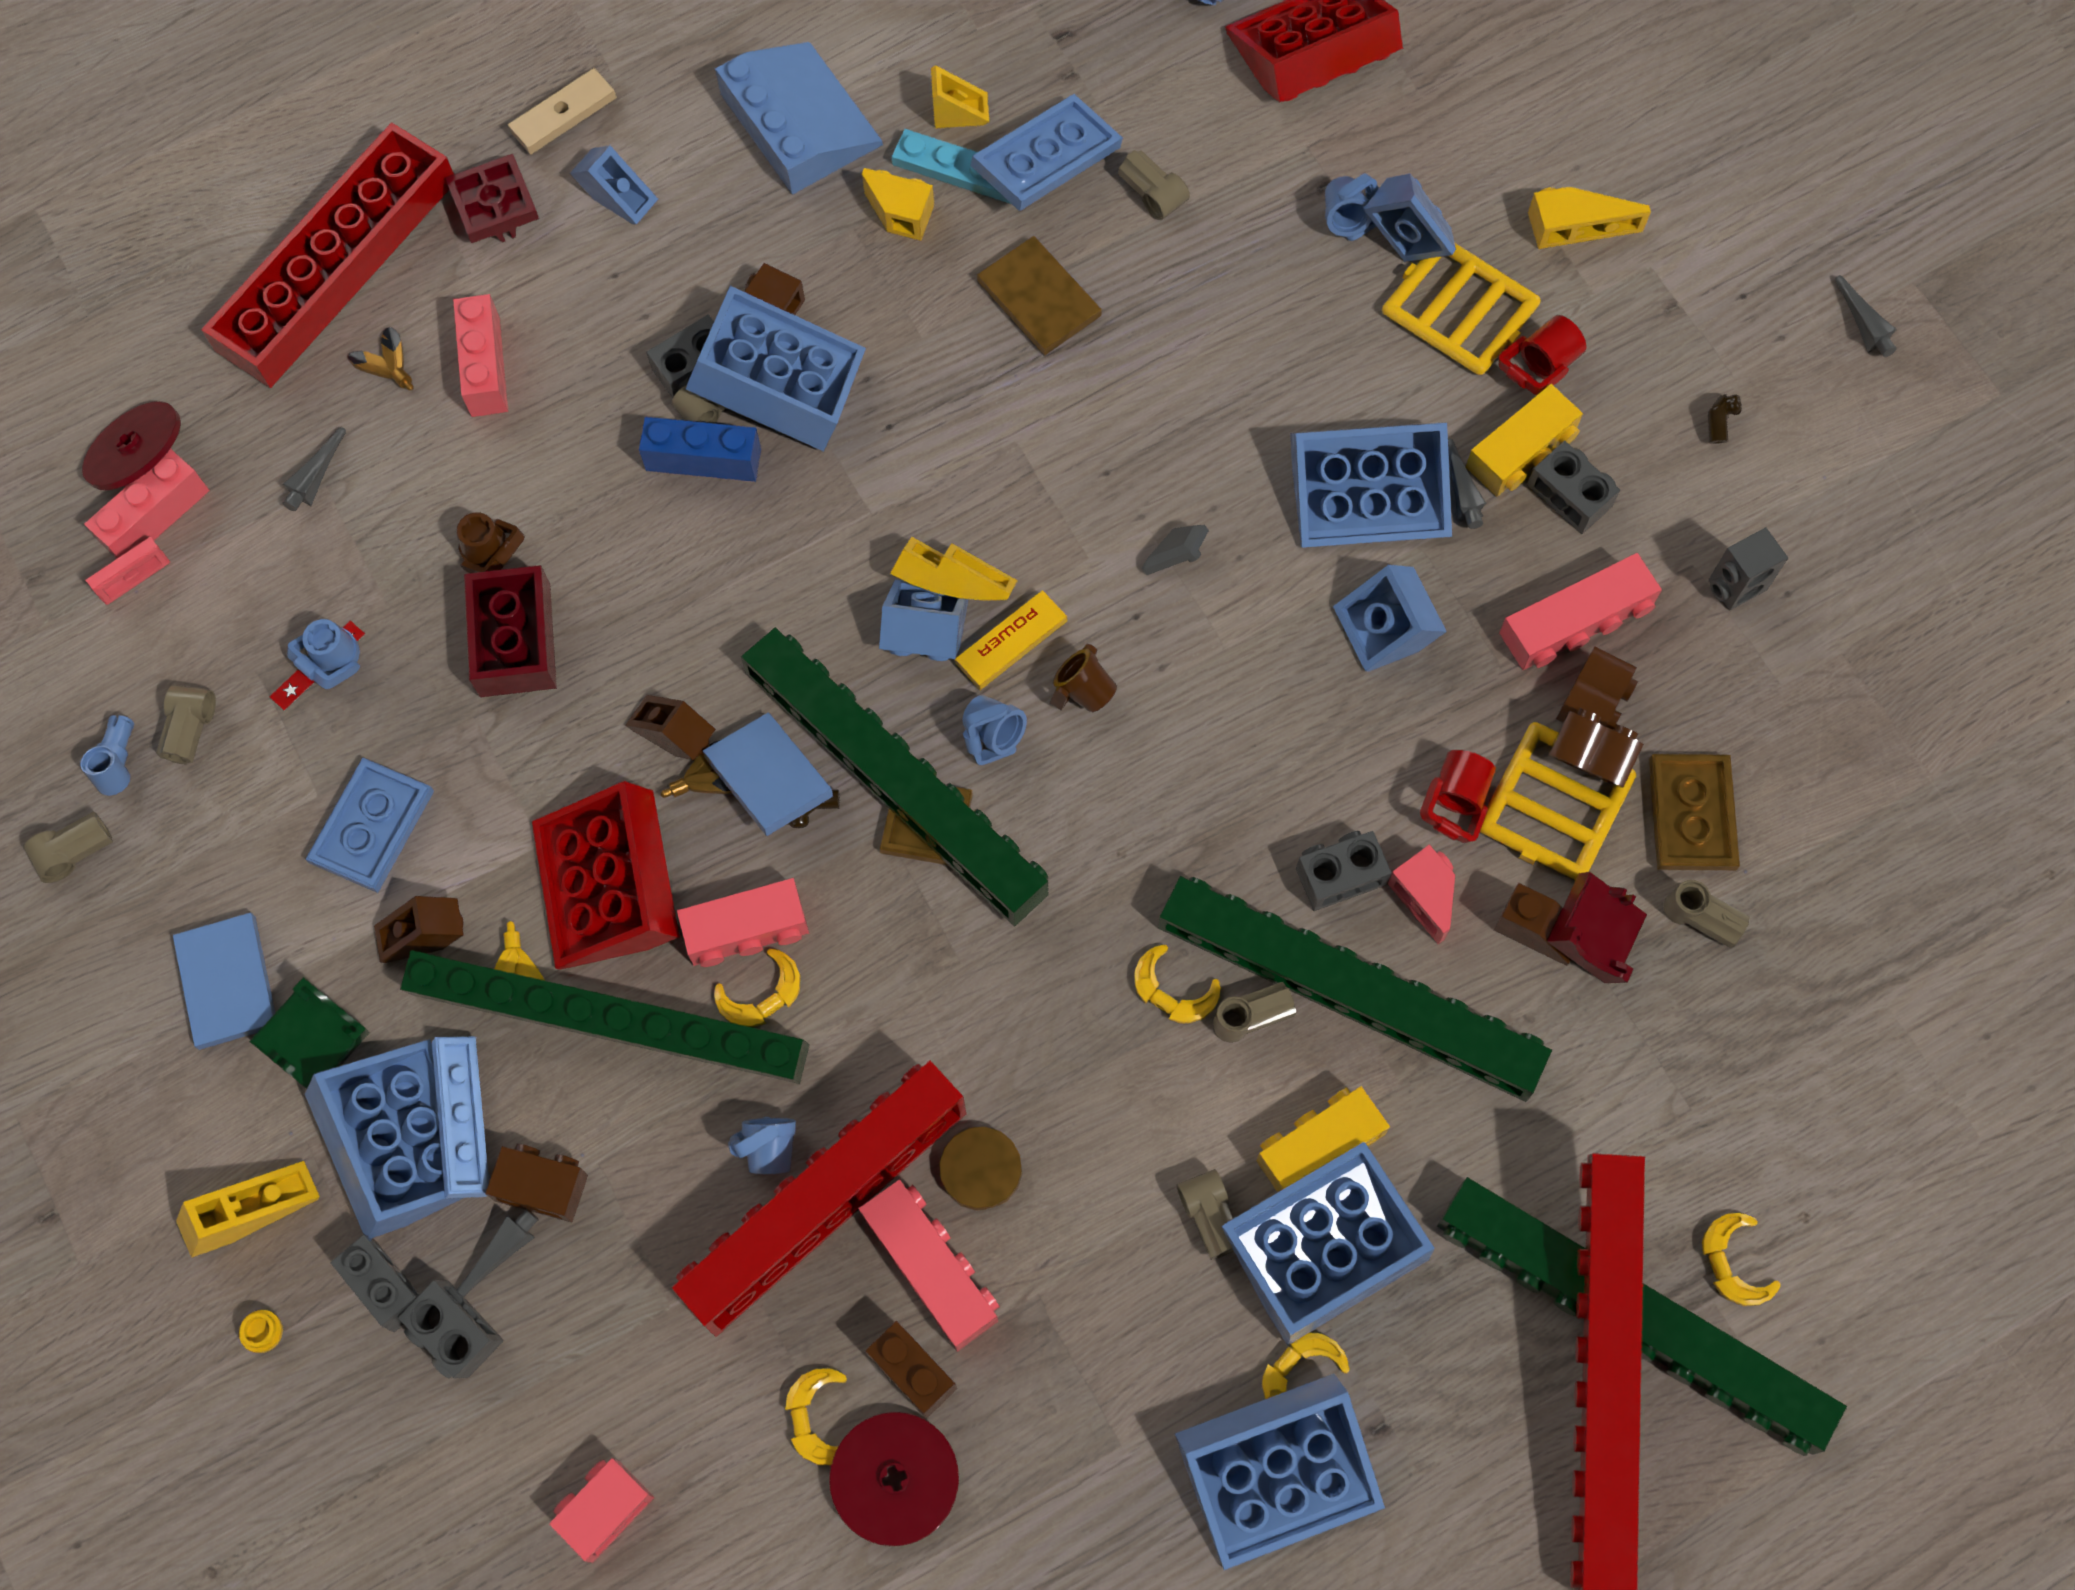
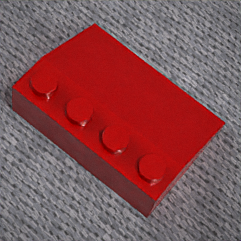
(1314, 41)
(605, 877)

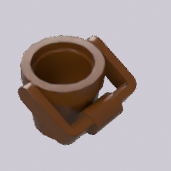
(485, 543)
(1083, 681)

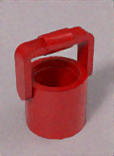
(1546, 354)
(1460, 789)

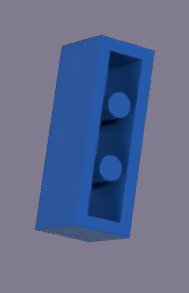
(700, 449)

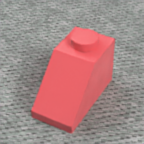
(1427, 890)

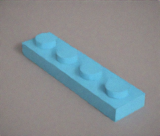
(941, 162)

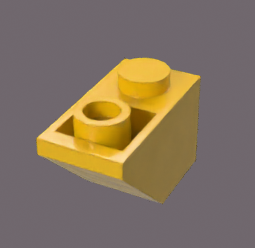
(899, 202)

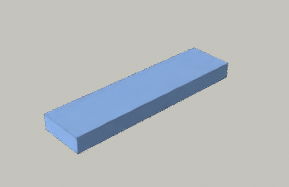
(460, 1117)

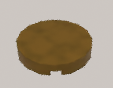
(980, 1168)

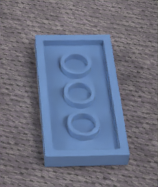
(1046, 152)

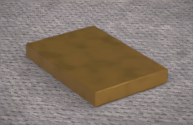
(1039, 295)
(1694, 812)

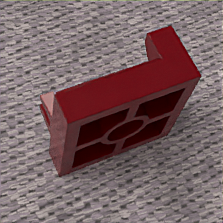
(492, 199)
(1598, 928)

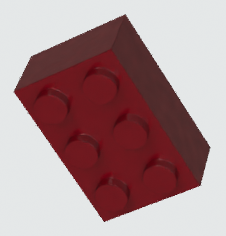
(510, 631)

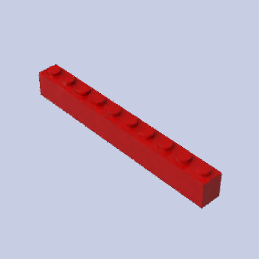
(1610, 1373)

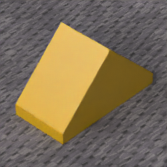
(957, 101)

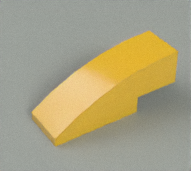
(952, 573)

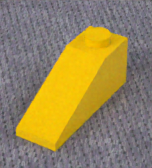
(1579, 215)
(244, 1208)

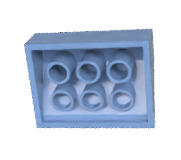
(796, 112)
(776, 368)
(1372, 484)
(384, 1135)
(1327, 1242)
(1280, 1470)

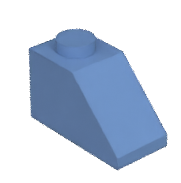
(614, 184)

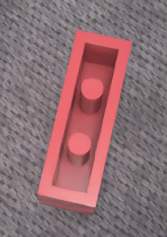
(480, 355)
(147, 505)
(743, 923)

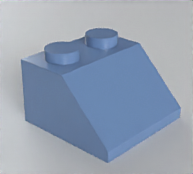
(1410, 220)
(1389, 617)
(921, 622)

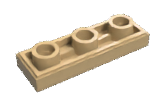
(562, 111)

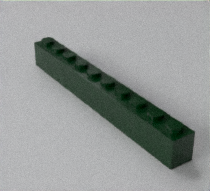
(896, 776)
(1355, 988)
(605, 1017)
(1670, 1333)

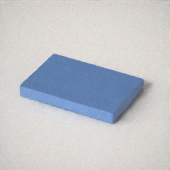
(767, 773)
(370, 825)
(224, 980)

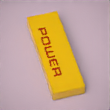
(1011, 640)

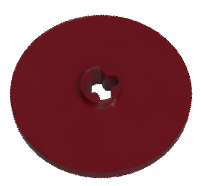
(131, 445)
(862, 1463)

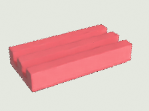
(128, 571)

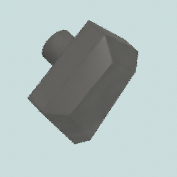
(1177, 547)

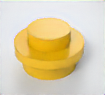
(260, 1331)

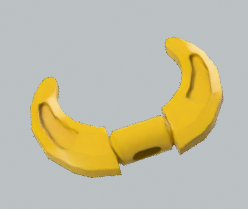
(787, 992)
(1184, 1012)
(1732, 1288)
(1307, 1346)
(798, 1397)

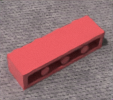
(1580, 612)
(929, 1265)

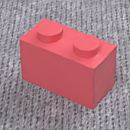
(600, 1509)

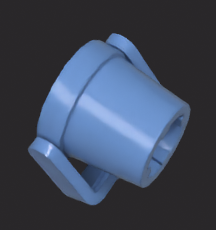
(1345, 205)
(330, 650)
(995, 725)
(766, 1144)

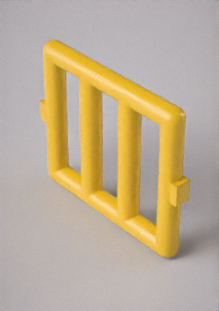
(1452, 345)
(1530, 850)

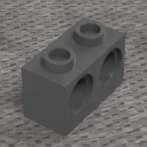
(679, 352)
(1567, 492)
(1747, 569)
(1348, 878)
(376, 1281)
(456, 1320)

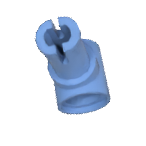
(106, 761)

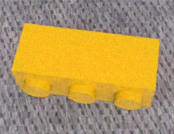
(1524, 441)
(1321, 1137)

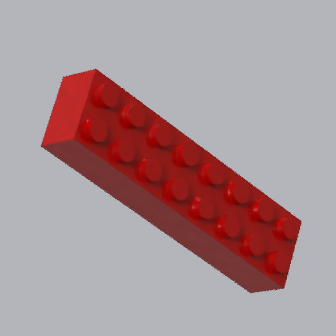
(329, 255)
(820, 1198)

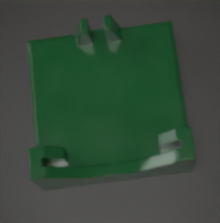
(309, 1034)

